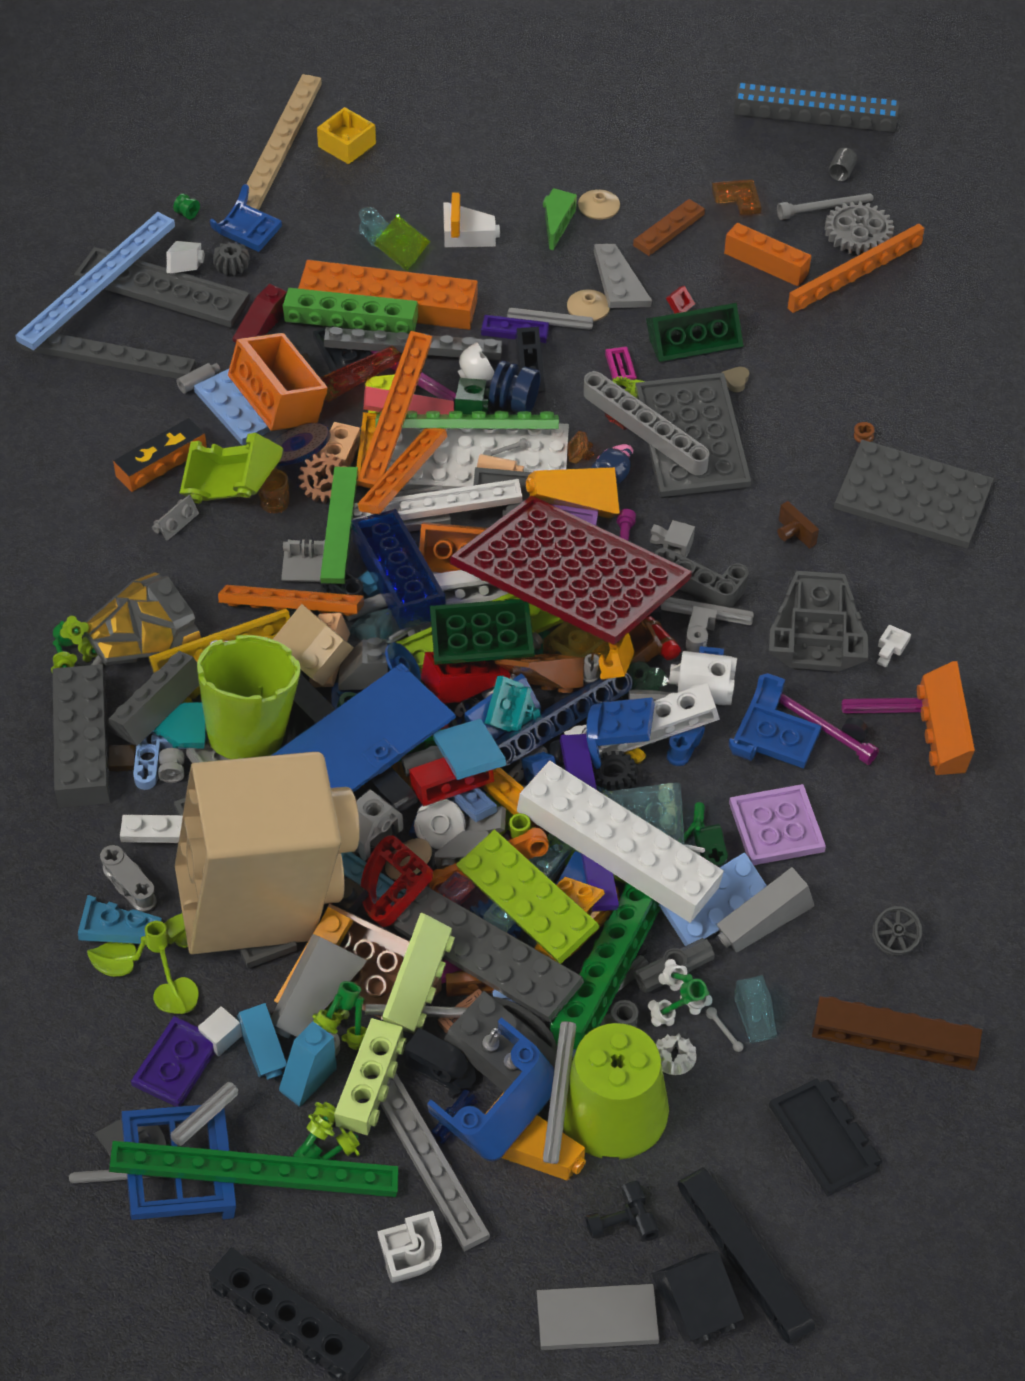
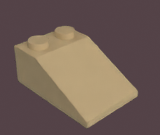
(313, 644)

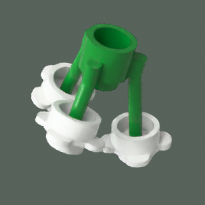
(692, 992)

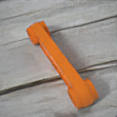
(531, 844)

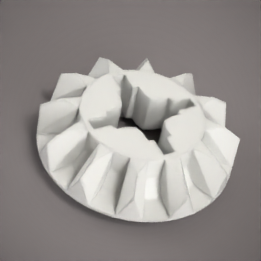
(682, 1062)

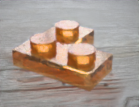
(742, 192)

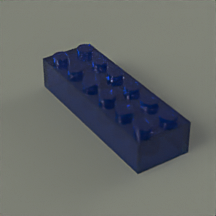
(397, 567)

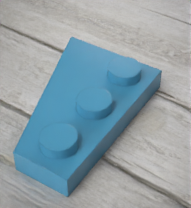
(112, 924)

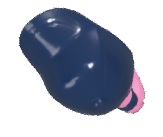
(618, 458)

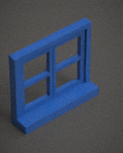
(224, 1197)

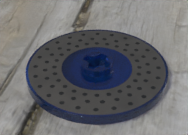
(302, 442)

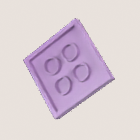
(777, 824)

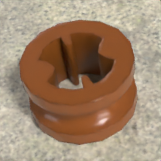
(864, 427)

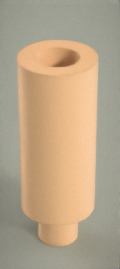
(492, 462)

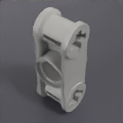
(128, 878)

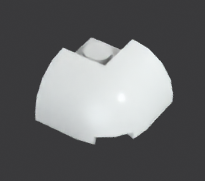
(411, 1247)

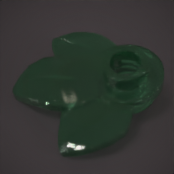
(651, 679)

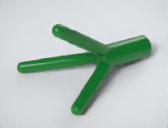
(697, 820)

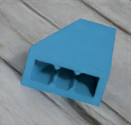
(262, 1041)
(309, 1064)

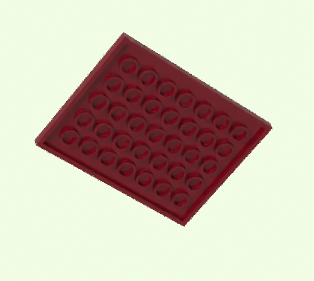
(571, 569)

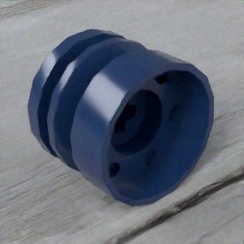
(514, 387)

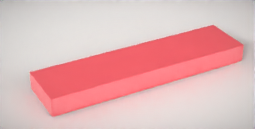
(375, 399)

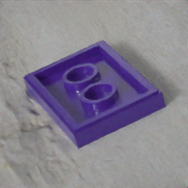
(174, 1063)

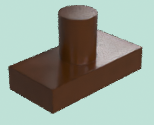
(796, 524)

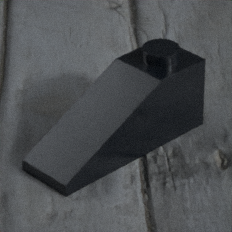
(529, 351)

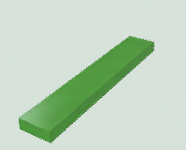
(339, 525)

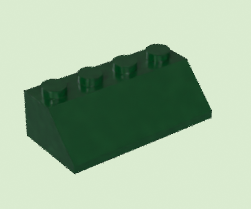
(695, 332)

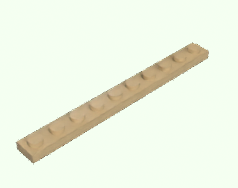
(282, 139)

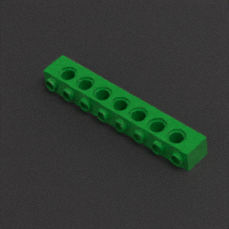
(608, 963)

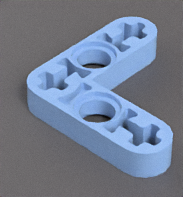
(152, 765)

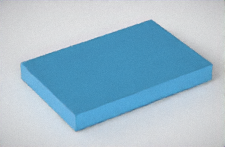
(469, 749)

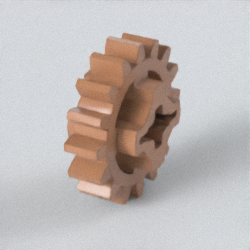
(311, 471)

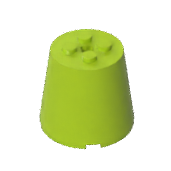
(247, 694)
(616, 1093)

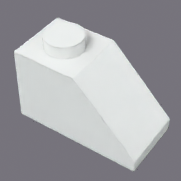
(184, 257)

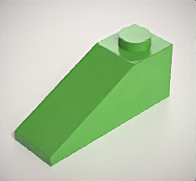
(558, 212)

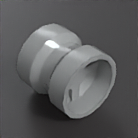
(171, 765)

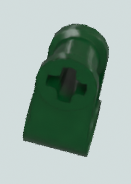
(712, 841)

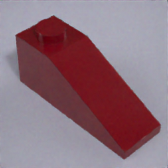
(263, 313)

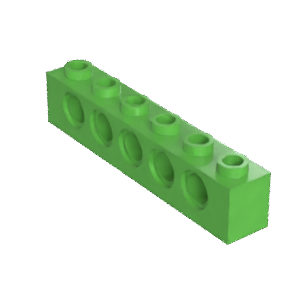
(350, 311)

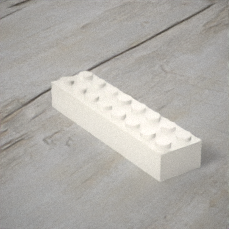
(620, 841)

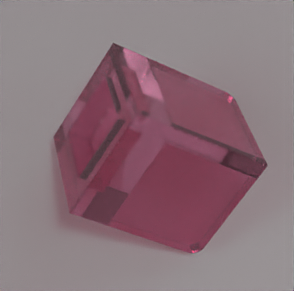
(456, 888)

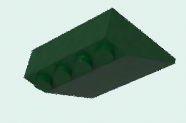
(481, 631)

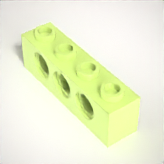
(361, 1116)

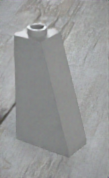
(766, 911)
(313, 984)

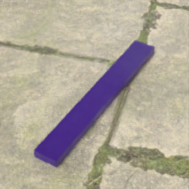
(578, 763)

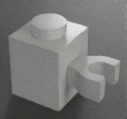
(678, 537)

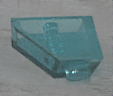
(755, 1008)

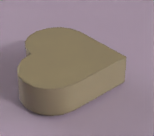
(736, 378)

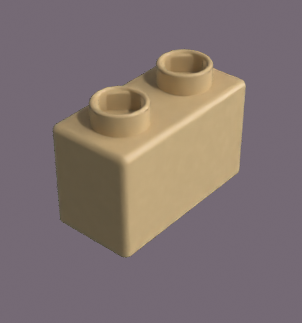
(261, 850)

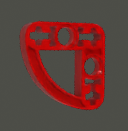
(407, 879)

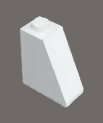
(476, 228)

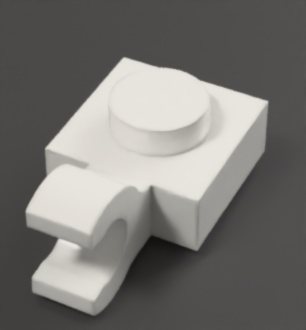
(892, 641)

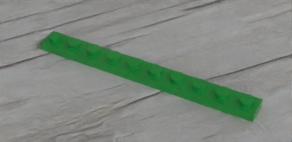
(253, 1169)

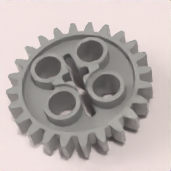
(858, 227)

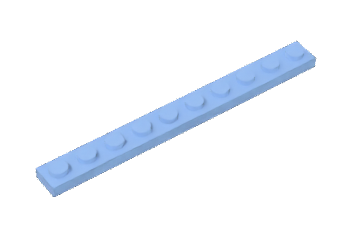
(94, 281)

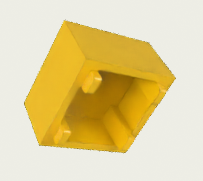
(346, 135)

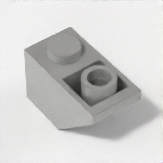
(458, 848)

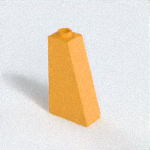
(577, 488)
(529, 1151)

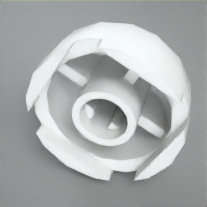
(475, 364)

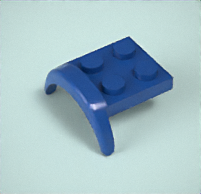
(247, 224)
(618, 724)

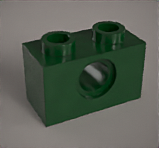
(471, 396)

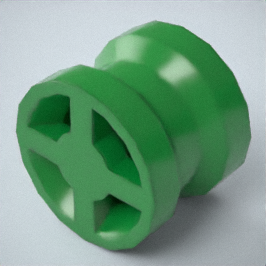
(186, 206)

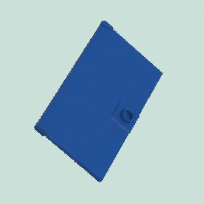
(374, 728)

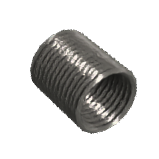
(842, 164)

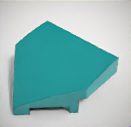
(510, 705)
(184, 726)

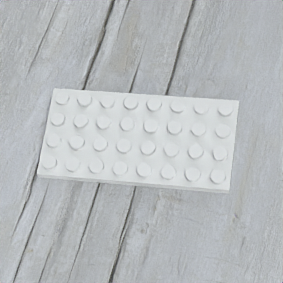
(458, 455)

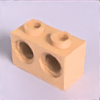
(342, 443)

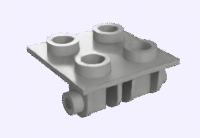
(302, 561)

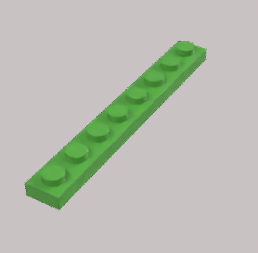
(480, 420)

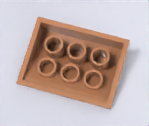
(383, 955)

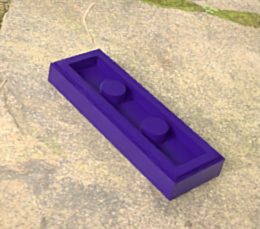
(506, 327)

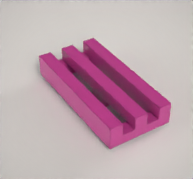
(608, 353)

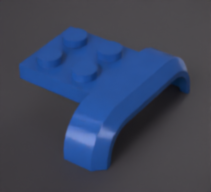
(771, 730)

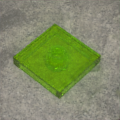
(402, 242)

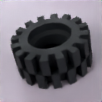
(616, 763)

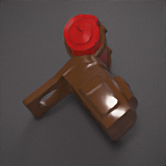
(652, 640)

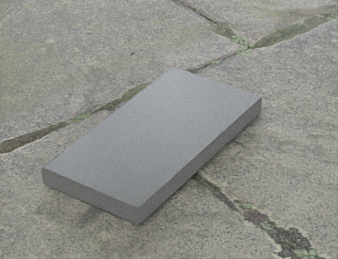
(597, 1317)

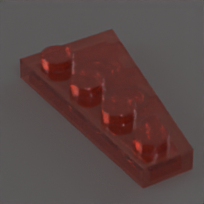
(359, 371)

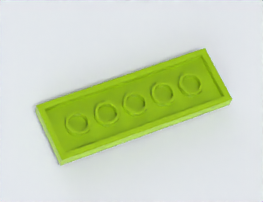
(527, 896)

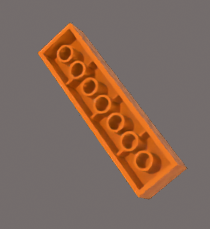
(439, 298)

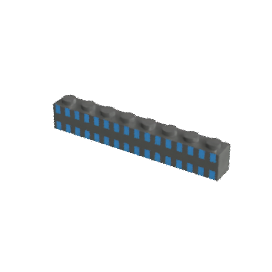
(816, 107)

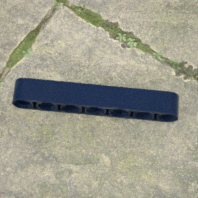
(569, 717)

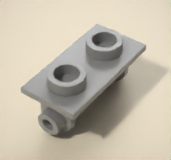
(176, 518)

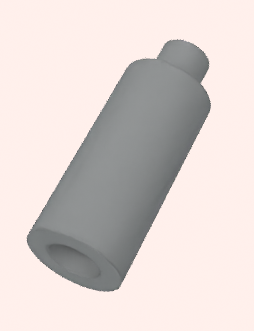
(196, 376)

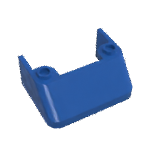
(514, 1111)

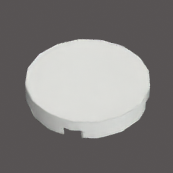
(439, 822)

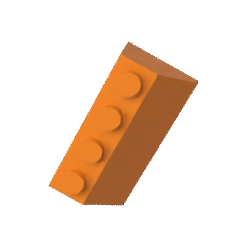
(442, 541)
(946, 720)

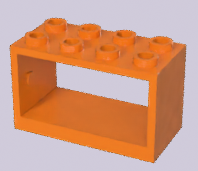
(254, 372)

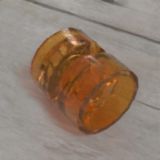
(275, 492)

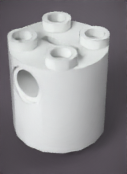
(706, 668)

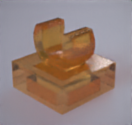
(579, 448)

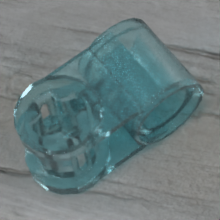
(371, 224)

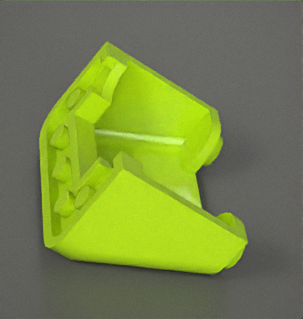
(229, 471)

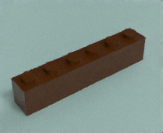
(897, 1033)

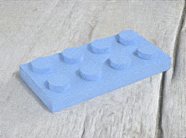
(230, 406)
(737, 886)

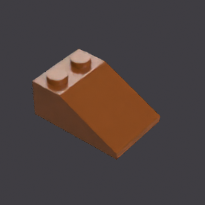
(548, 670)

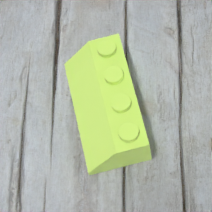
(417, 974)

